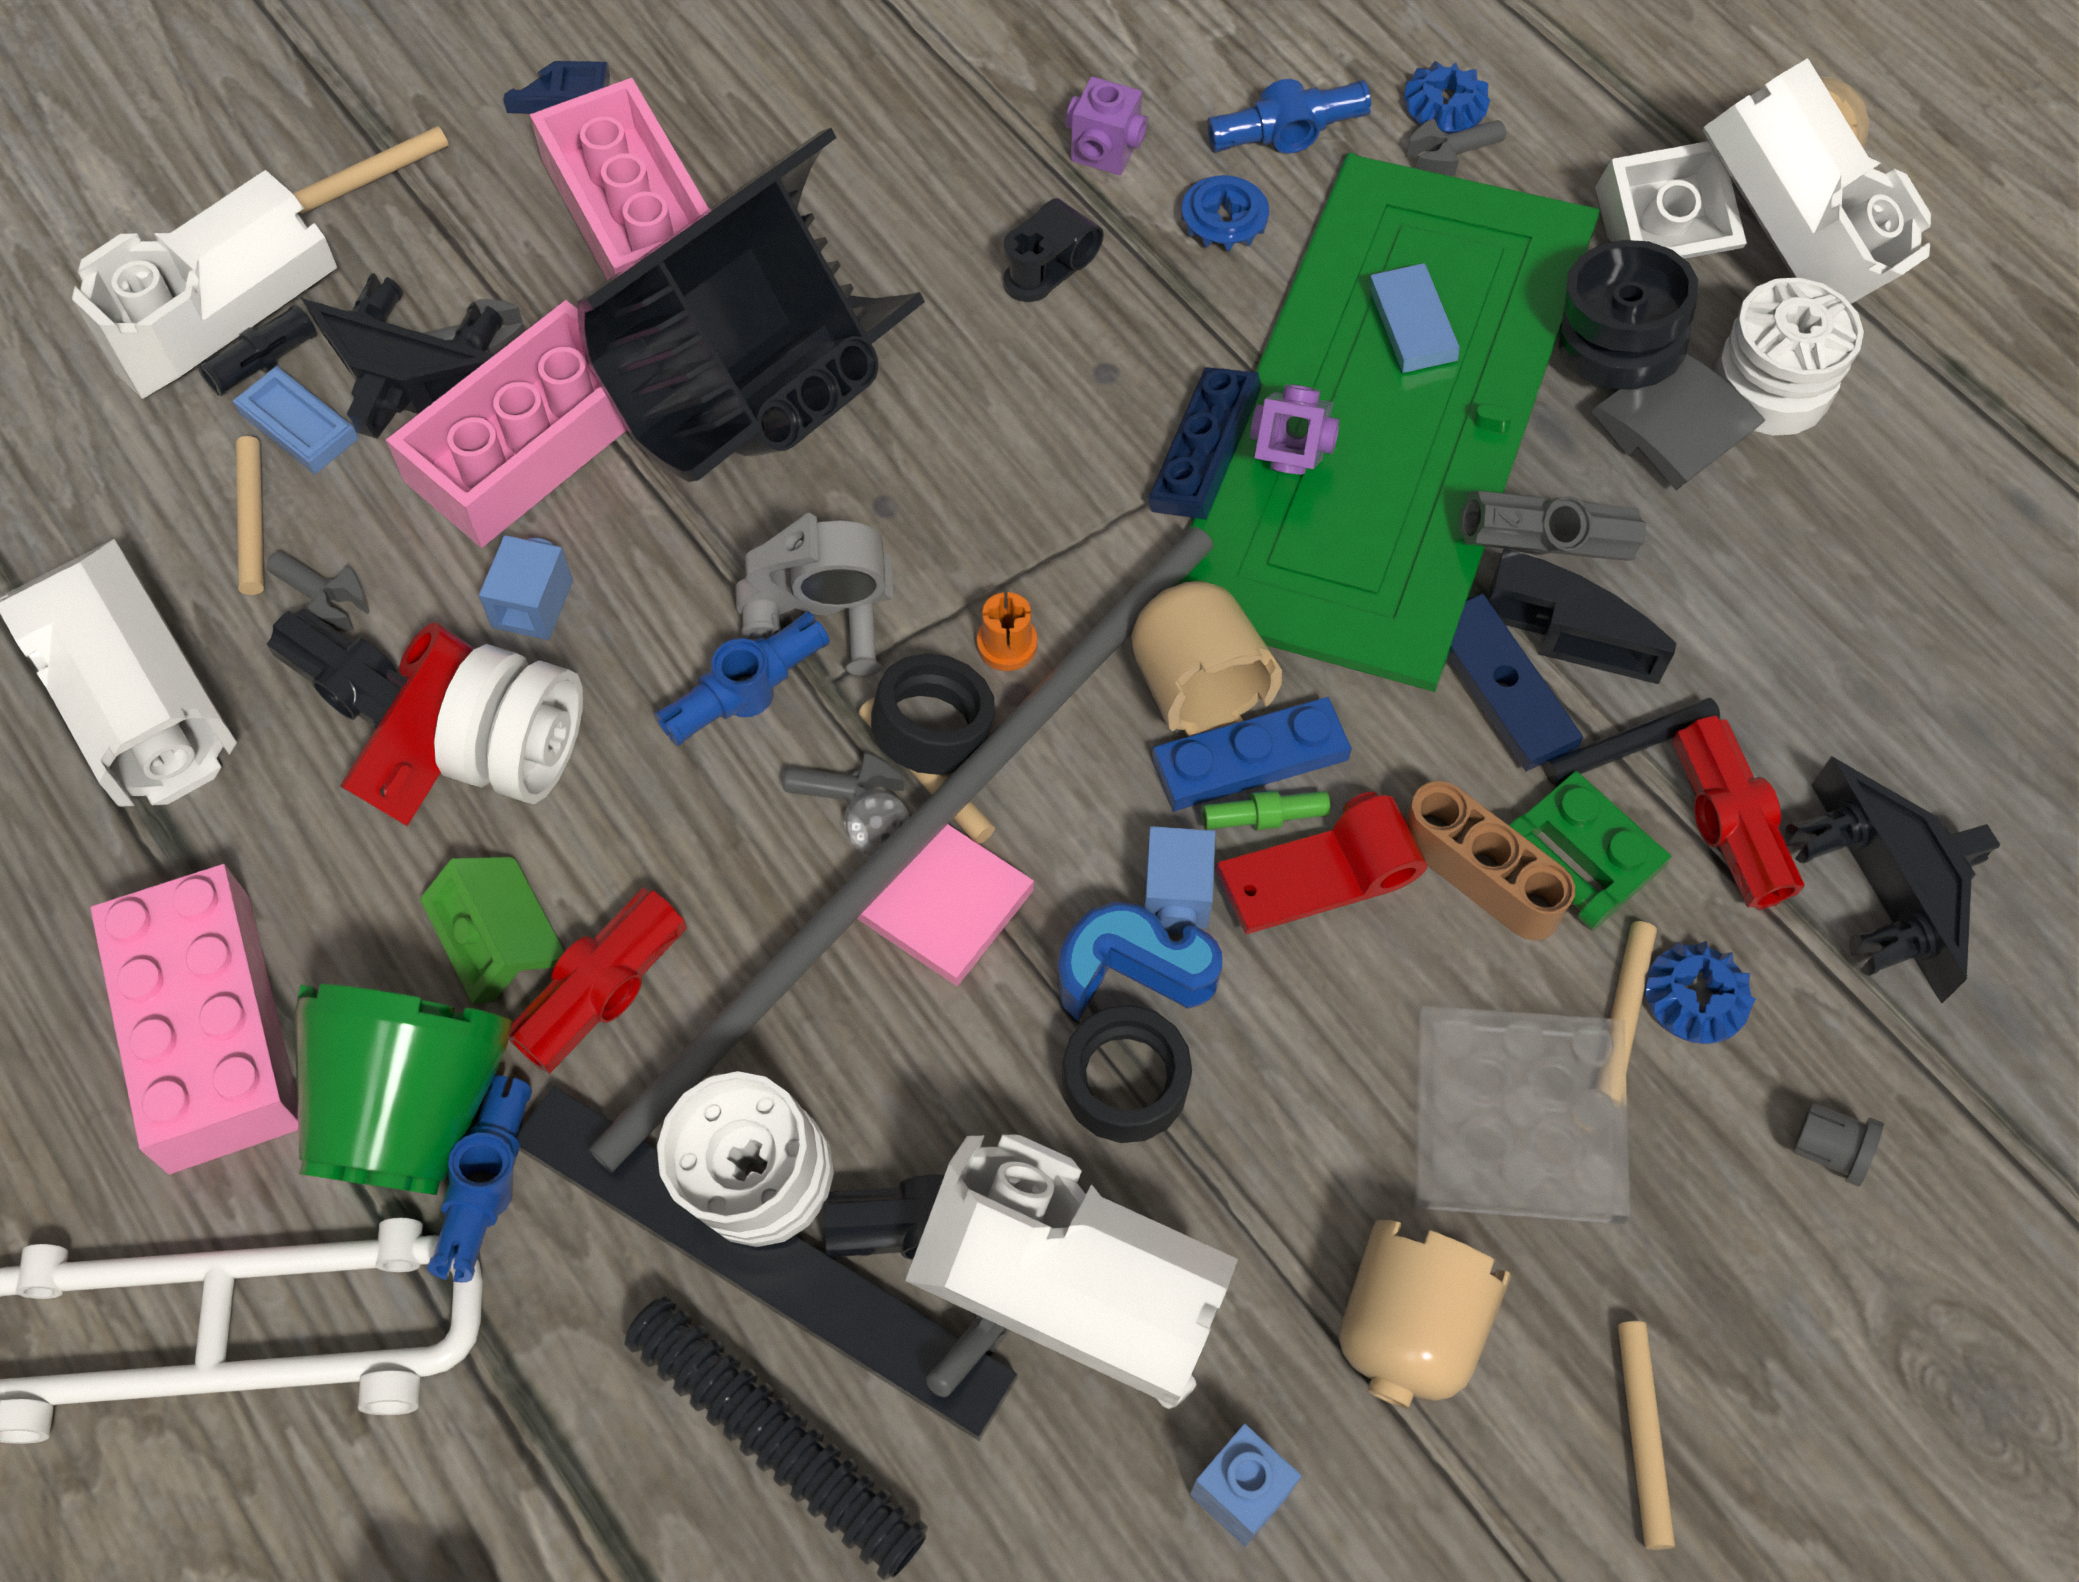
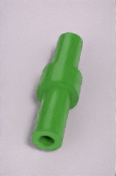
(1265, 810)

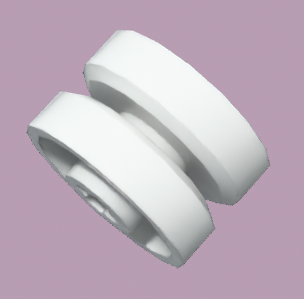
(508, 723)

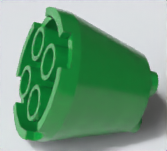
(388, 1083)

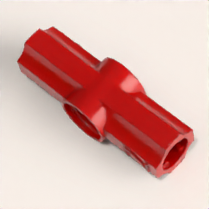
(1737, 813)
(596, 979)

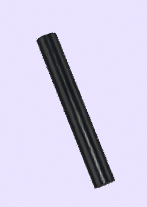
(1628, 741)

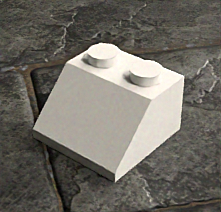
(1673, 200)

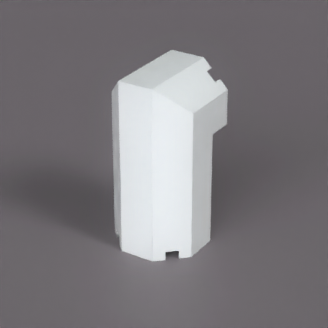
(1818, 187)
(198, 287)
(118, 677)
(1069, 1266)

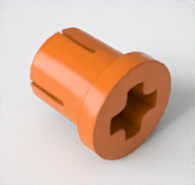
(993, 637)

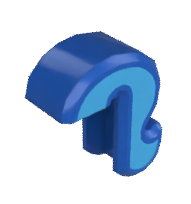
(1139, 948)

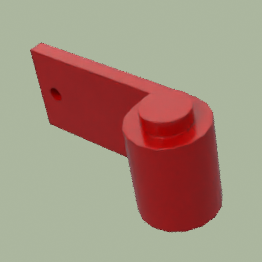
(402, 746)
(1357, 860)

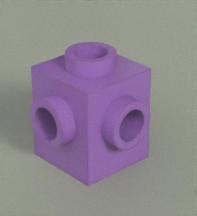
(1106, 125)
(1277, 442)

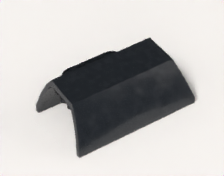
(733, 328)

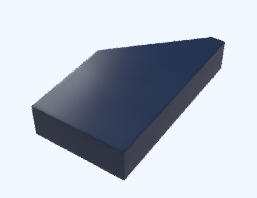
(558, 84)

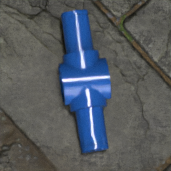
(1289, 116)
(723, 697)
(473, 1205)

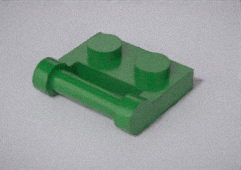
(1599, 841)

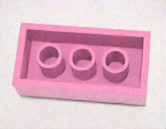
(616, 173)
(509, 430)
(195, 1019)

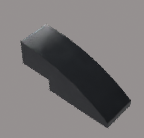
(1578, 619)

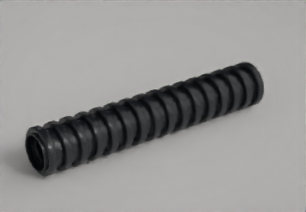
(775, 1437)

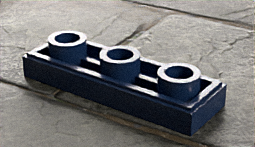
(1205, 443)
(1527, 710)

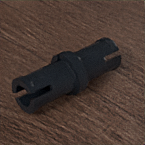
(257, 350)

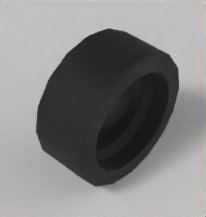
(937, 678)
(1137, 1025)

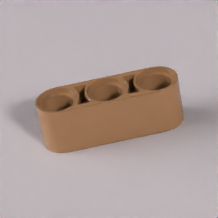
(1498, 889)

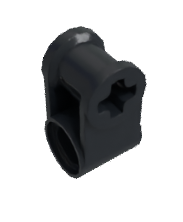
(1048, 250)

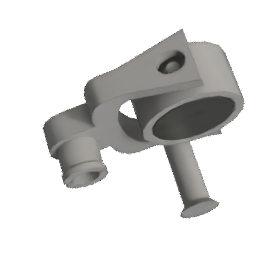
(831, 570)

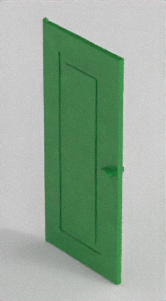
(1367, 545)

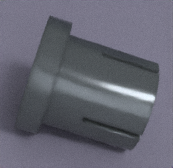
(1838, 1142)

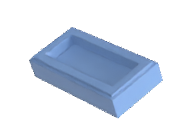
(1414, 318)
(295, 420)

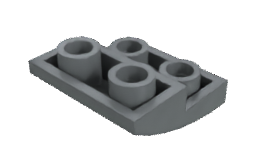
(1680, 421)

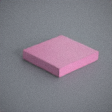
(949, 904)

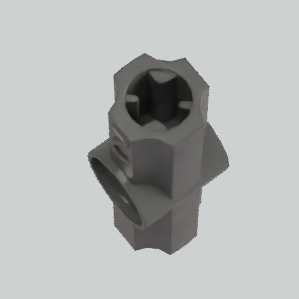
(1523, 524)

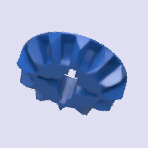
(1463, 111)
(1242, 200)
(1677, 1006)

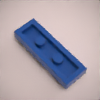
(1251, 753)

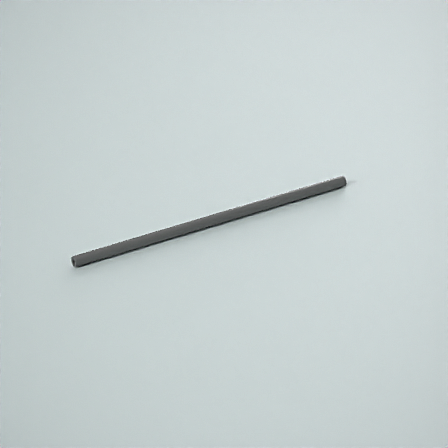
(891, 859)

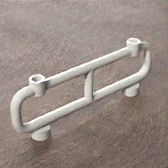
(386, 1377)

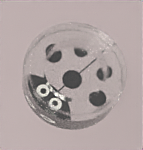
(873, 819)

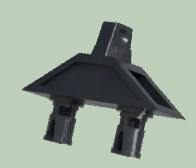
(396, 365)
(1911, 865)

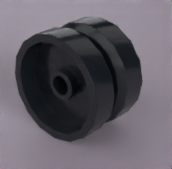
(1628, 314)

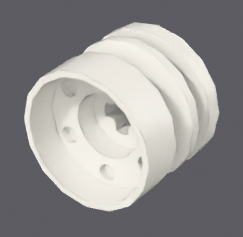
(1791, 352)
(717, 1135)

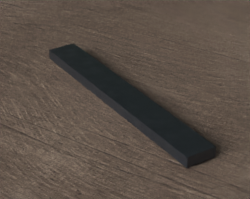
(783, 1276)

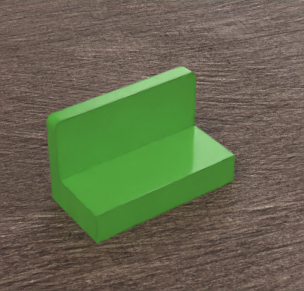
(489, 924)

